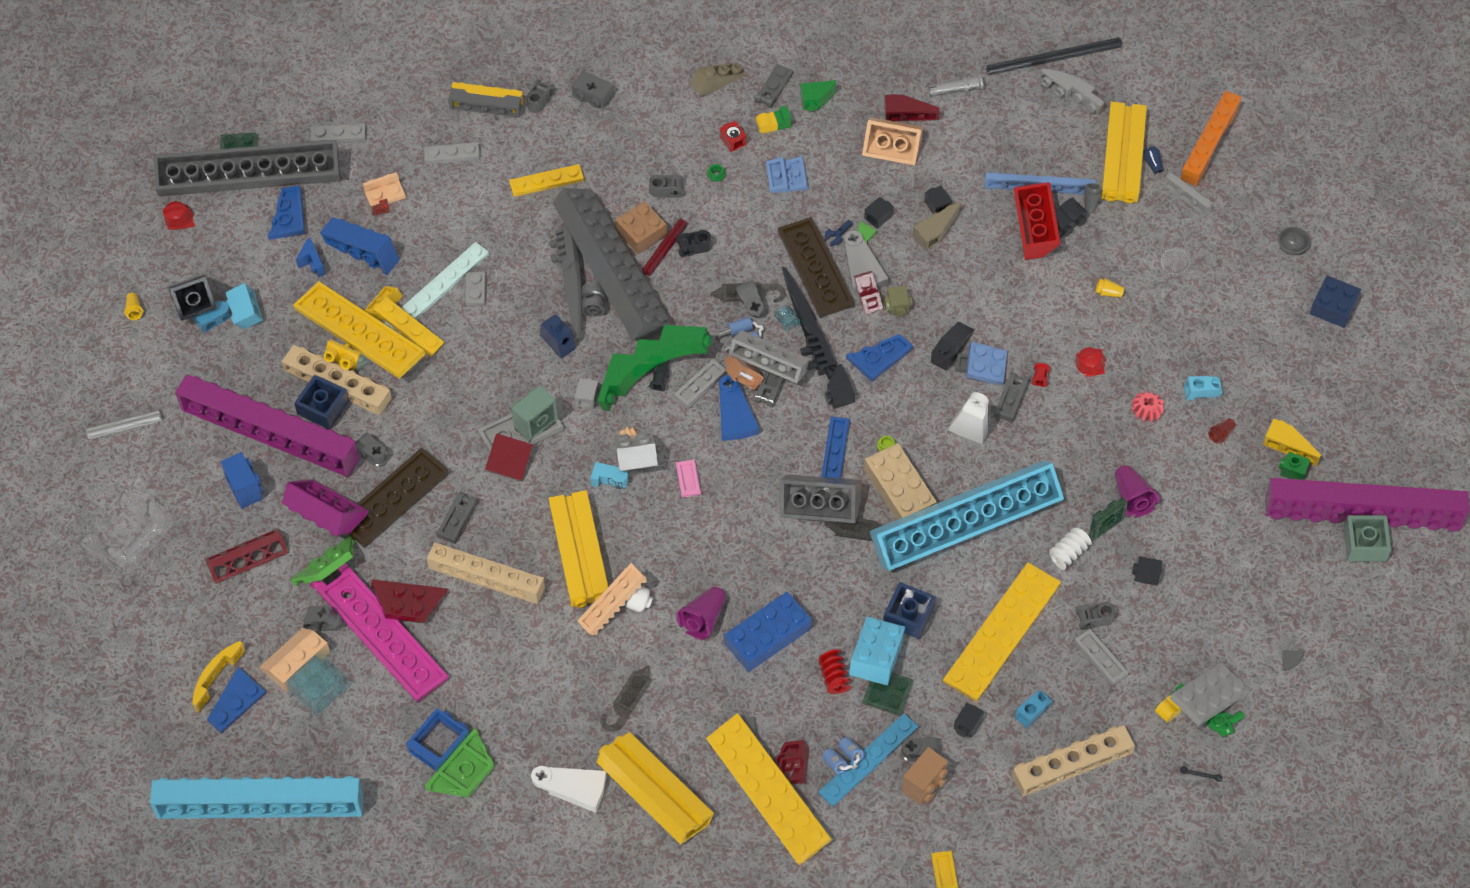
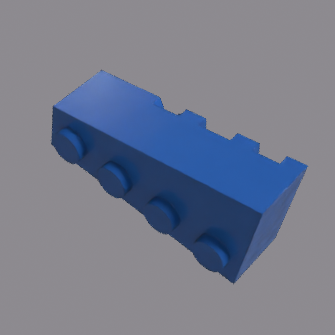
(361, 243)

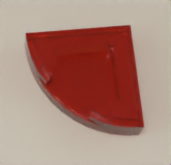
(381, 208)

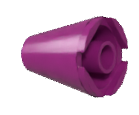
(1136, 491)
(702, 613)

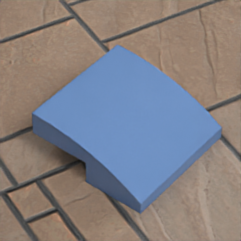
(778, 175)

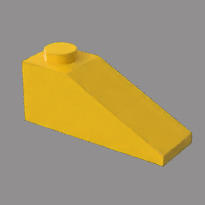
(1287, 439)

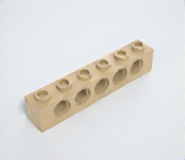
(374, 403)
(486, 573)
(1067, 769)

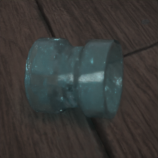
(786, 317)

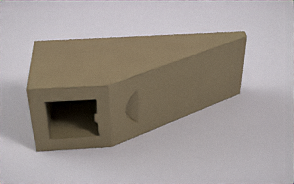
(712, 78)
(932, 230)

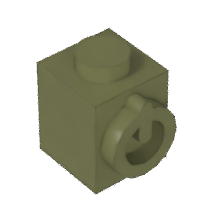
(897, 301)

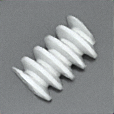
(1069, 548)

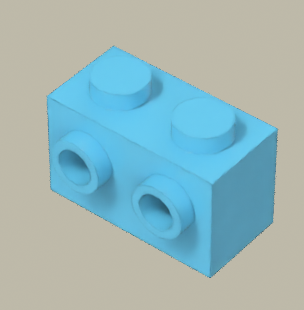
(243, 306)

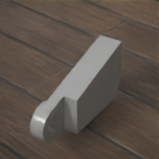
(862, 260)

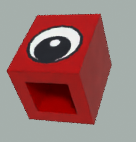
(732, 136)

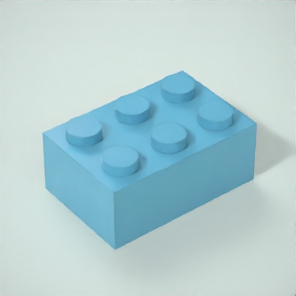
(877, 650)

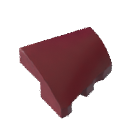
(793, 757)

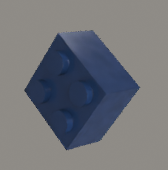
(1335, 301)
(321, 402)
(910, 609)

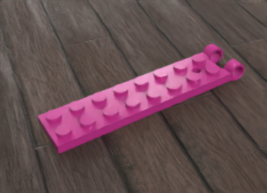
(382, 636)

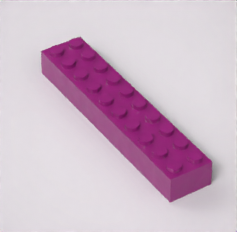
(268, 425)
(1338, 500)

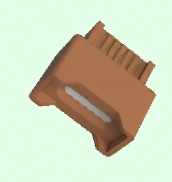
(743, 372)

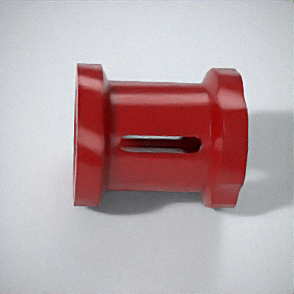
(1040, 375)

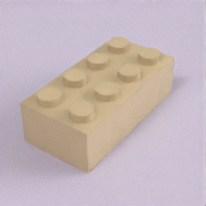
(898, 482)

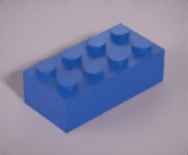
(767, 631)

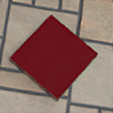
(508, 457)

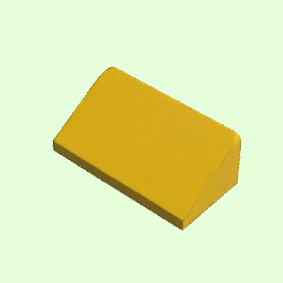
(390, 292)

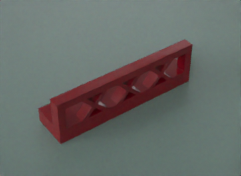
(242, 549)

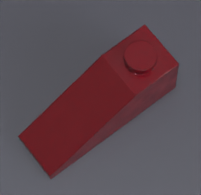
(905, 108)

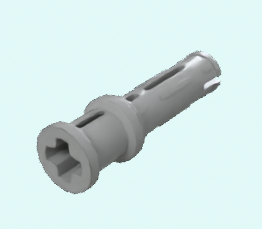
(964, 85)

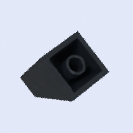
(191, 297)

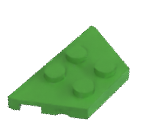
(327, 563)
(463, 769)

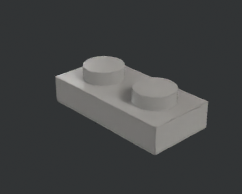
(475, 288)

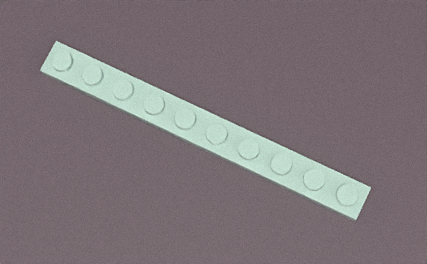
(439, 287)

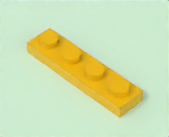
(546, 180)
(408, 326)

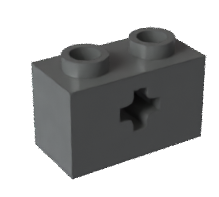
(592, 89)

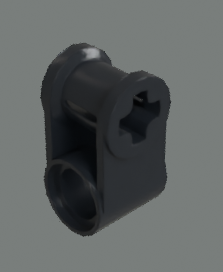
(693, 243)

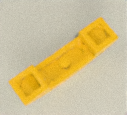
(228, 655)

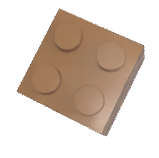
(641, 227)
(925, 777)

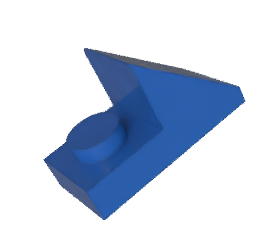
(309, 256)

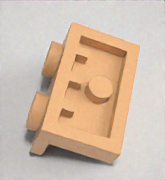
(382, 188)

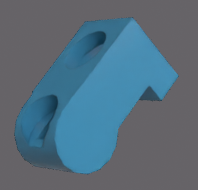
(214, 317)
(1033, 708)

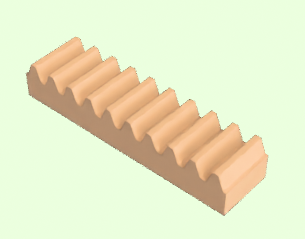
(612, 599)

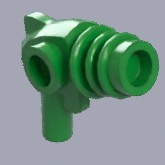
(1224, 722)

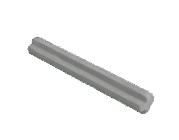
(123, 424)

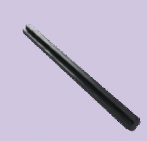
(1053, 56)

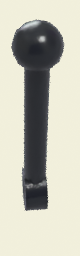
(1184, 770)

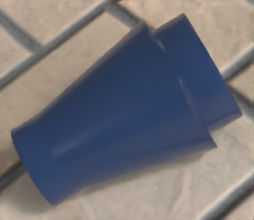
(1153, 159)

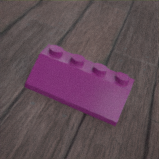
(323, 506)

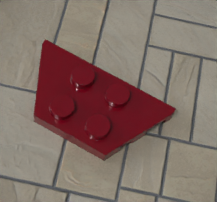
(406, 600)

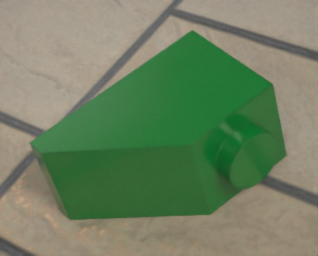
(816, 94)

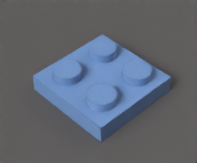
(986, 363)

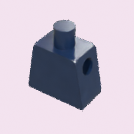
(555, 331)

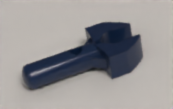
(841, 230)

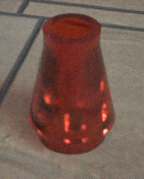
(1220, 431)

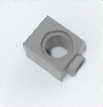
(586, 393)

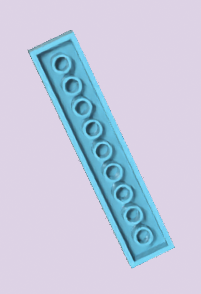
(966, 515)
(257, 797)

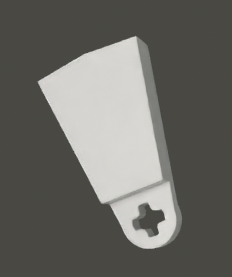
(972, 419)
(572, 785)

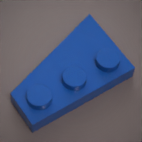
(289, 214)
(880, 357)
(235, 700)

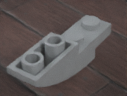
(1067, 85)

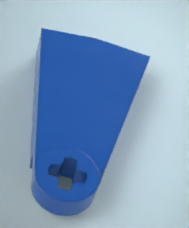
(736, 415)

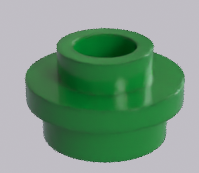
(716, 168)

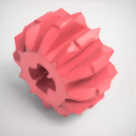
(1147, 406)

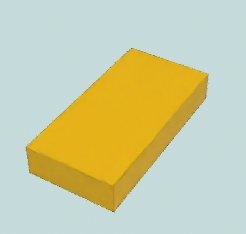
(944, 869)

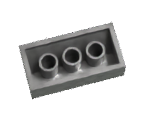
(820, 498)

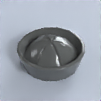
(1293, 240)

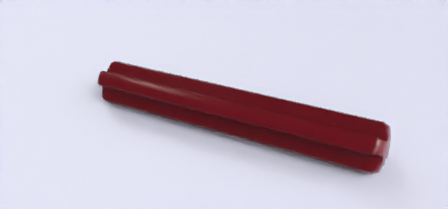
(664, 247)

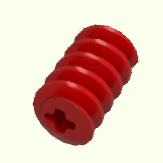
(834, 672)

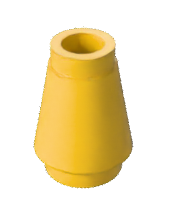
(1108, 288)
(133, 308)

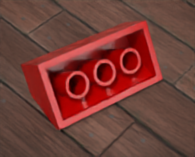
(1036, 219)

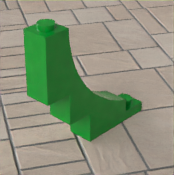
(627, 368)

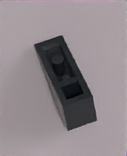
(950, 344)

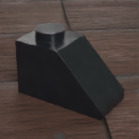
(839, 389)

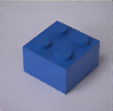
(242, 480)

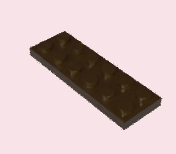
(815, 267)
(397, 495)

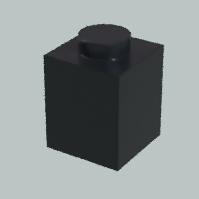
(937, 199)
(878, 212)
(1147, 570)
(968, 720)

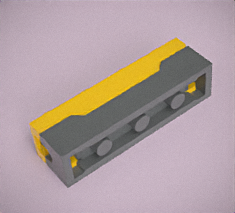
(486, 99)

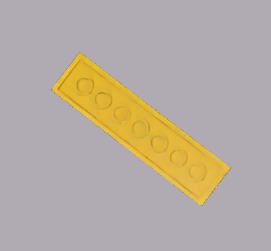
(359, 329)
(1001, 632)
(769, 789)

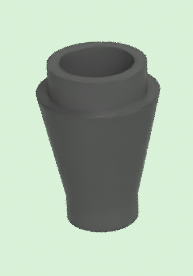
(1091, 196)

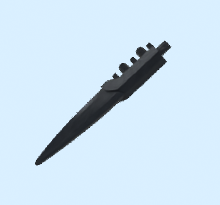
(815, 341)

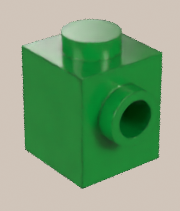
(1294, 466)

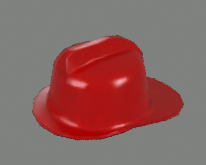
(178, 216)
(1090, 361)

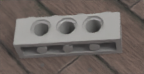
(769, 356)

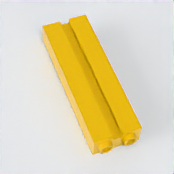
(1124, 152)
(578, 548)
(654, 787)

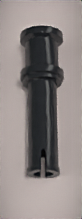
(660, 374)

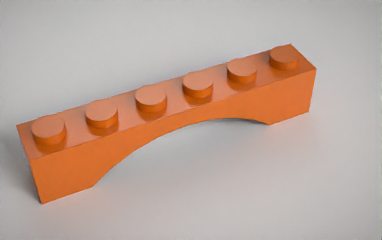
(1210, 137)

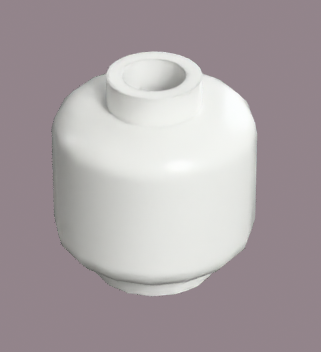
(639, 600)

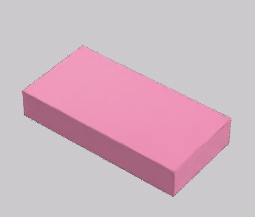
(688, 478)

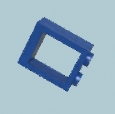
(414, 743)

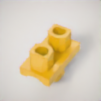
(341, 354)

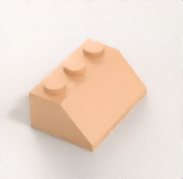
(892, 141)
(294, 656)

